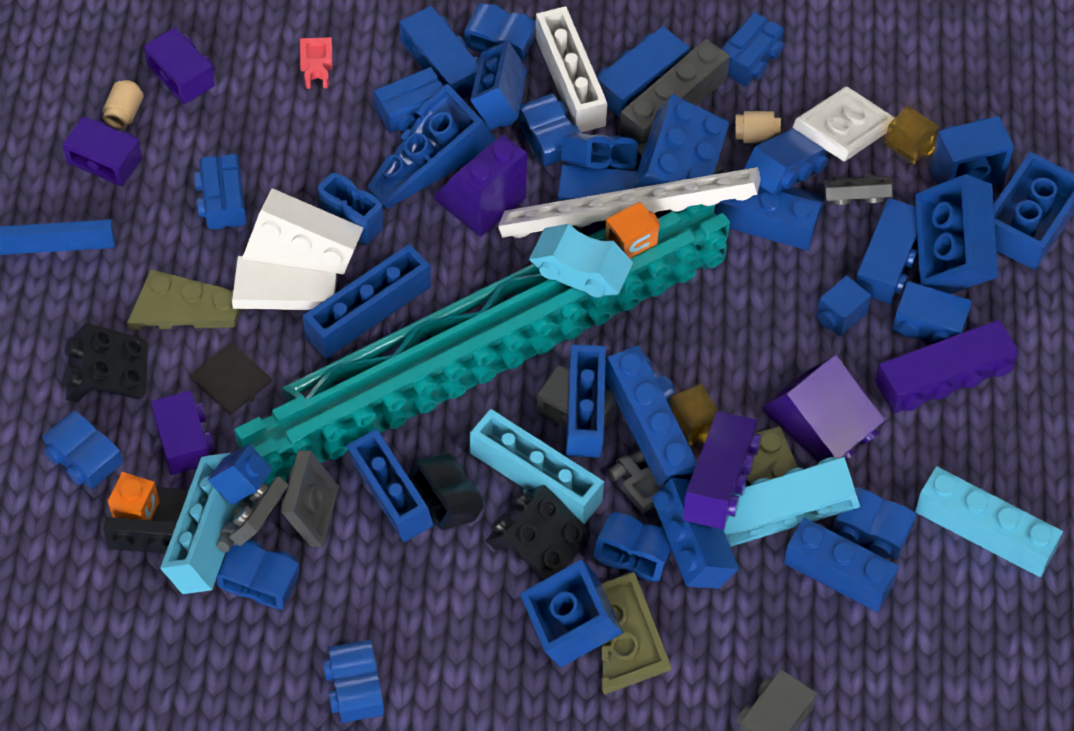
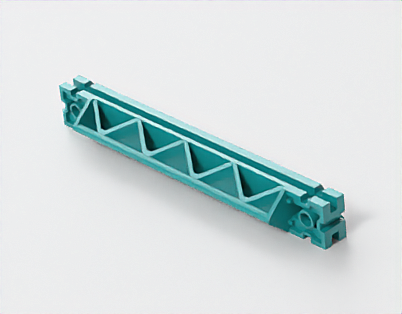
(469, 346)

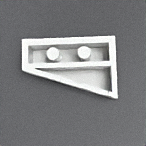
(301, 236)

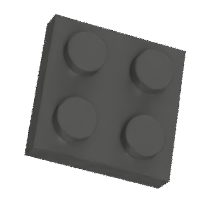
(310, 498)

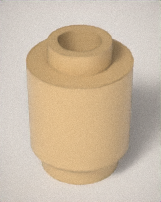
(122, 104)
(757, 126)

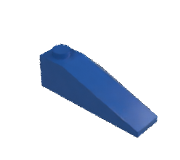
(437, 144)

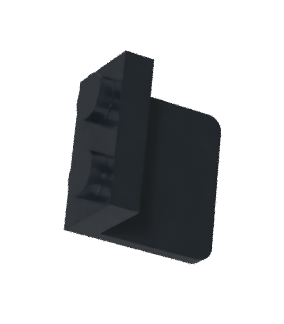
(105, 362)
(540, 531)
(151, 534)

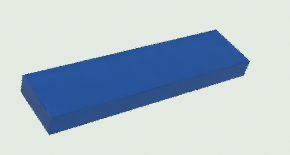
(56, 237)

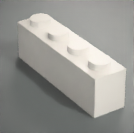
(571, 69)

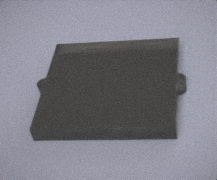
(231, 378)

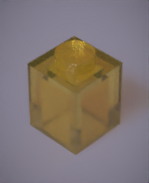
(911, 135)
(694, 413)

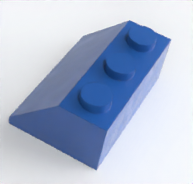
(782, 217)

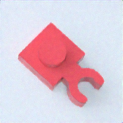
(316, 59)

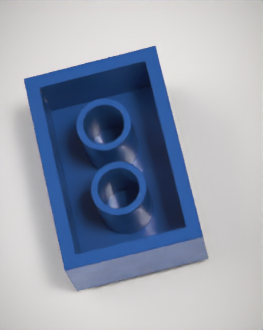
(681, 144)
(1033, 210)
(956, 234)

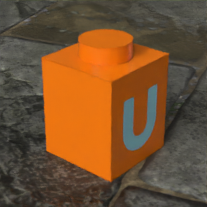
(633, 229)
(133, 498)

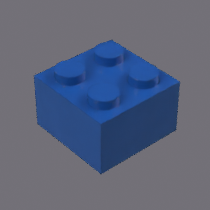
(973, 149)
(571, 613)

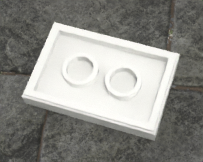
(844, 123)
(280, 286)

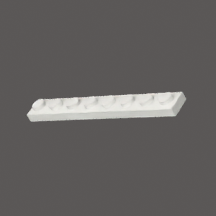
(671, 195)

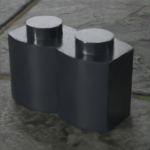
(446, 491)

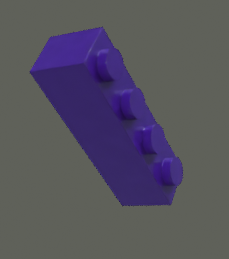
(946, 366)
(721, 470)

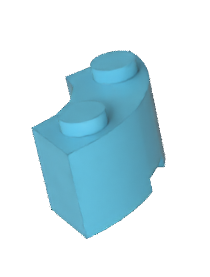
(581, 261)

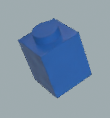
(843, 306)
(240, 474)

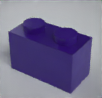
(179, 65)
(102, 151)
(181, 431)

